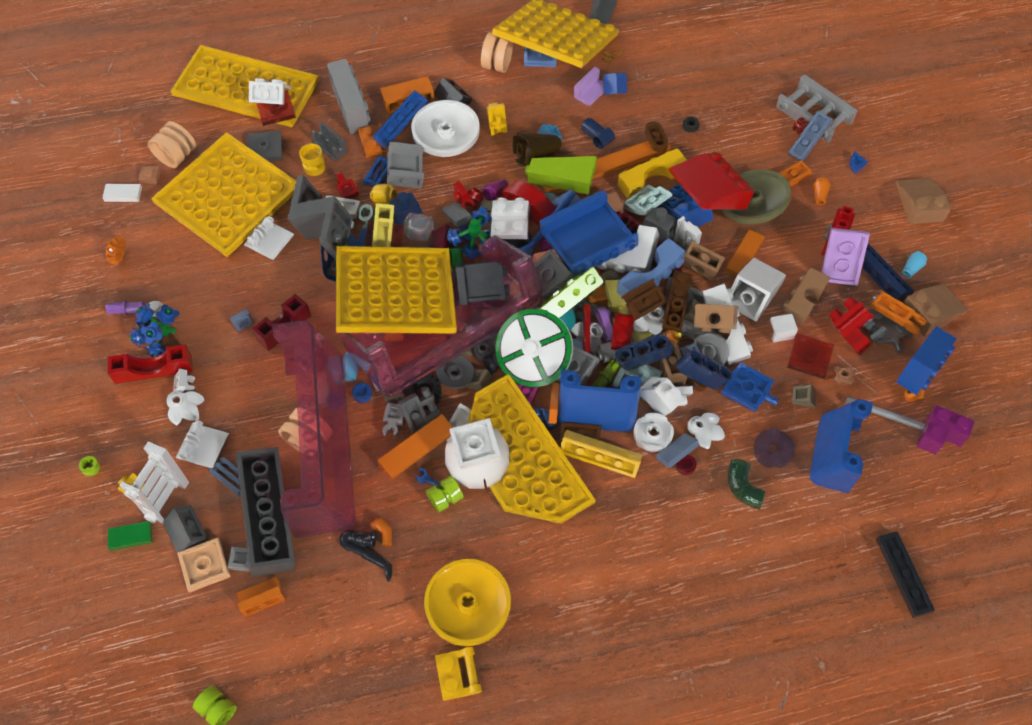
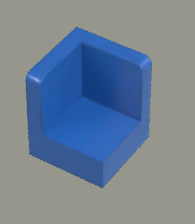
(615, 83)

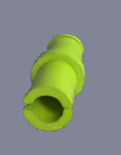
(606, 375)

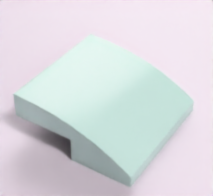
(646, 199)

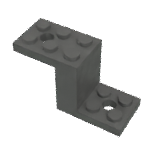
(319, 217)

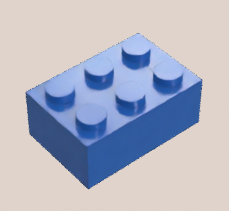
(927, 361)

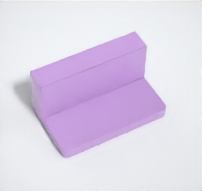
(589, 87)

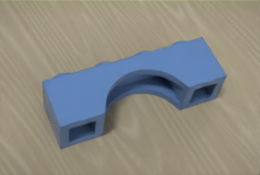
(667, 257)

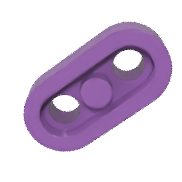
(603, 317)

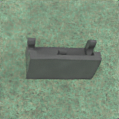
(330, 142)

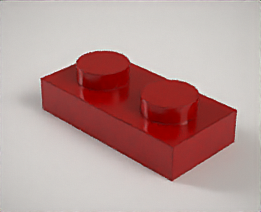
(622, 331)

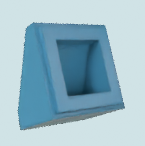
(550, 129)

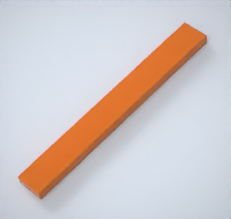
(620, 160)

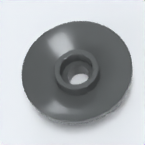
(461, 367)

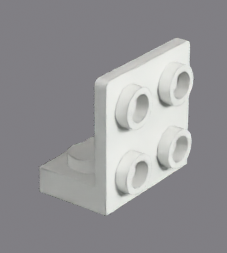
(265, 92)

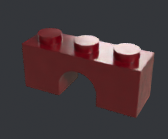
(293, 310)

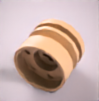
(171, 144)

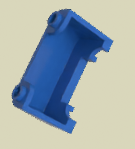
(599, 406)
(831, 462)

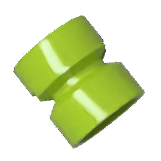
(444, 494)
(214, 707)

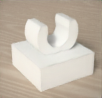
(181, 380)
(685, 391)

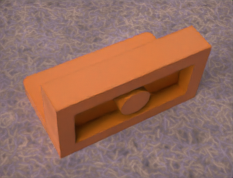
(260, 596)

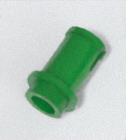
(456, 257)

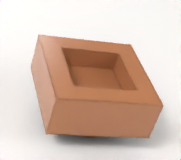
(149, 174)

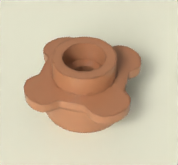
(843, 380)

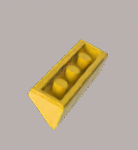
(600, 453)

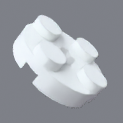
(646, 440)

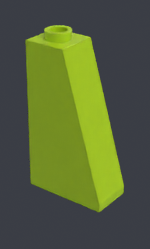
(563, 172)

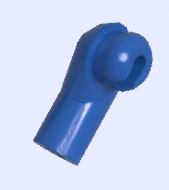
(543, 414)

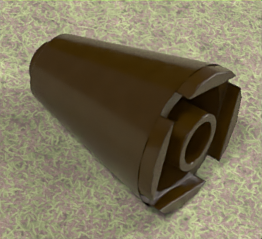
(534, 145)

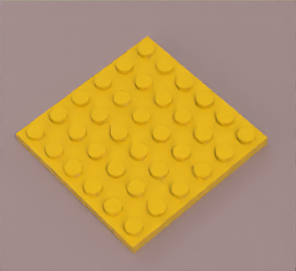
(556, 32)
(226, 194)
(394, 290)

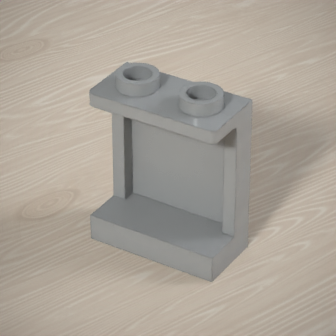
(405, 165)

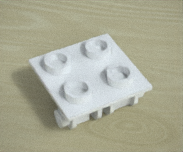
(268, 238)
(202, 445)

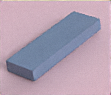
(810, 136)

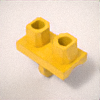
(497, 118)

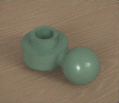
(363, 213)

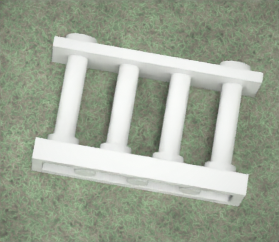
(170, 475)

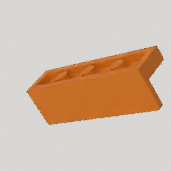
(415, 446)

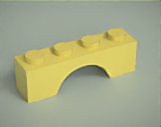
(383, 225)

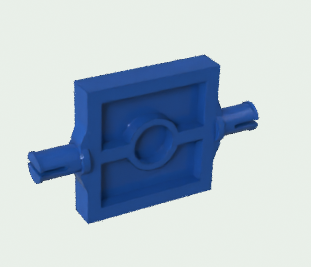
(749, 388)

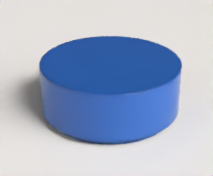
(362, 393)

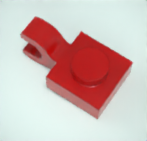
(346, 188)
(461, 195)

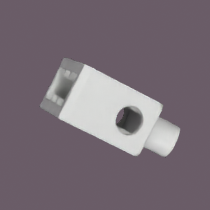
(661, 395)

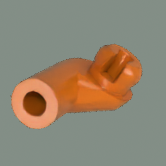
(911, 397)
(383, 527)

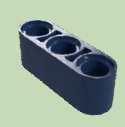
(635, 350)
(703, 370)

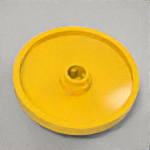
(467, 602)

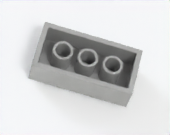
(348, 95)

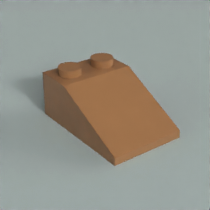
(923, 200)
(936, 305)

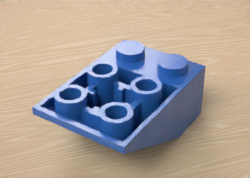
(683, 204)

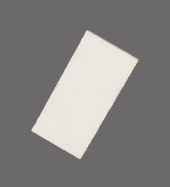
(122, 192)

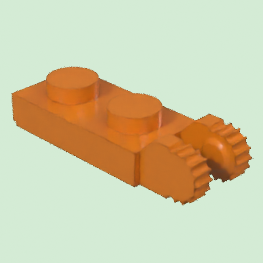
(898, 312)

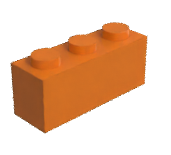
(396, 94)

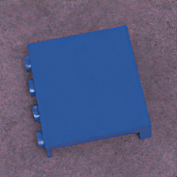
(587, 234)

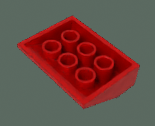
(713, 182)

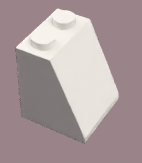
(755, 288)

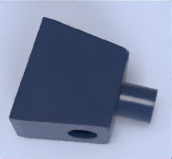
(403, 206)

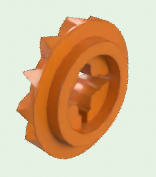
(115, 250)

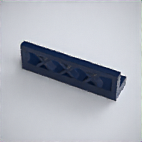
(885, 275)

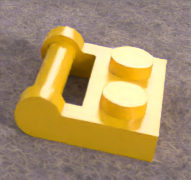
(450, 674)

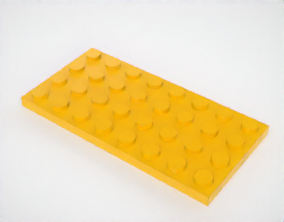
(224, 78)

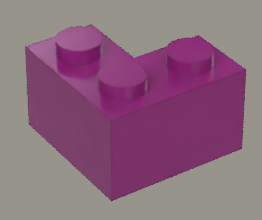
(944, 426)

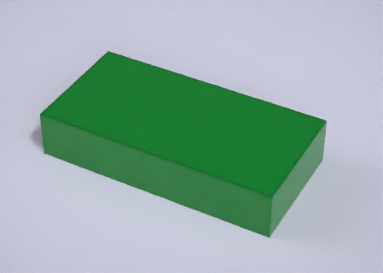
(130, 535)

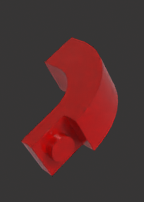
(539, 204)

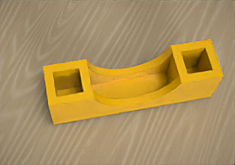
(633, 180)

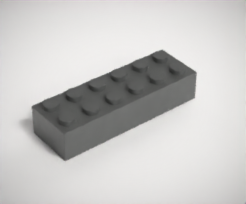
(265, 526)

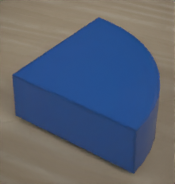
(857, 162)

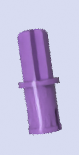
(123, 308)

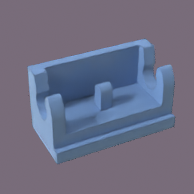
(538, 59)

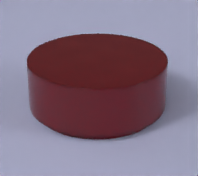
(686, 465)

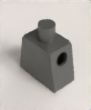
(663, 222)

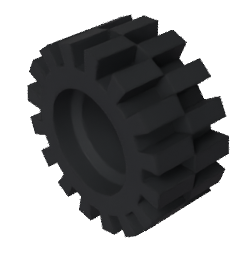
(429, 381)

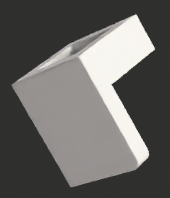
(784, 328)

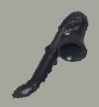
(358, 541)

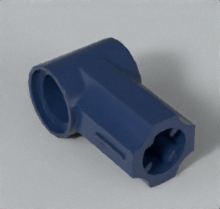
(600, 135)

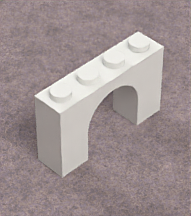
(640, 257)

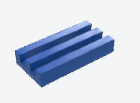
(375, 180)

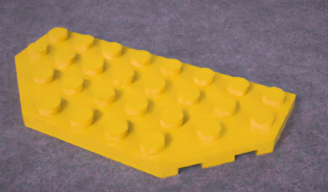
(539, 475)

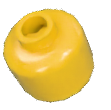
(383, 193)

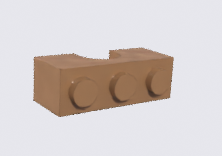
(811, 285)

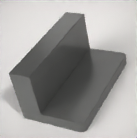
(602, 10)
(184, 528)

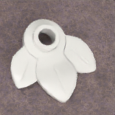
(650, 322)
(594, 338)
(185, 408)
(708, 429)

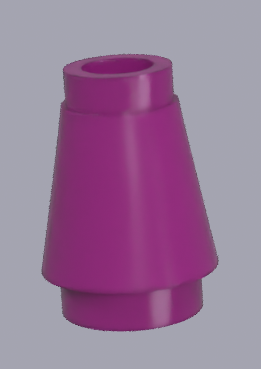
(494, 189)

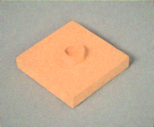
(203, 564)

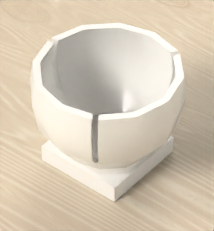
(476, 454)

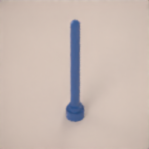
(528, 249)

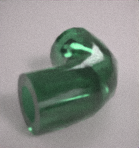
(740, 486)

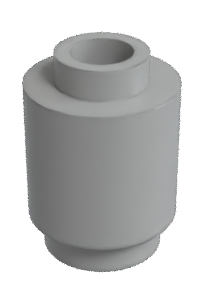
(605, 353)

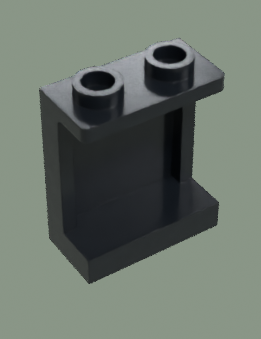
(481, 281)

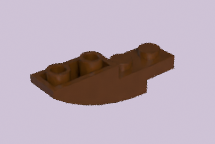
(676, 301)

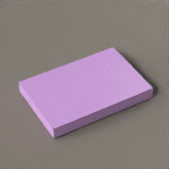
(845, 255)

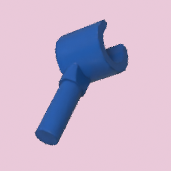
(425, 478)

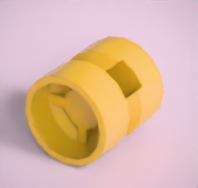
(312, 159)

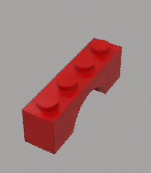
(127, 368)

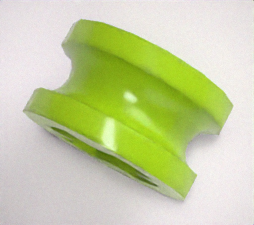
(86, 470)

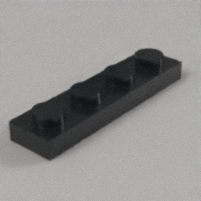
(905, 574)

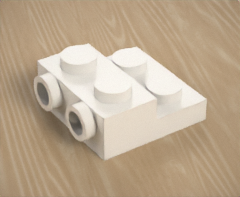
(510, 218)

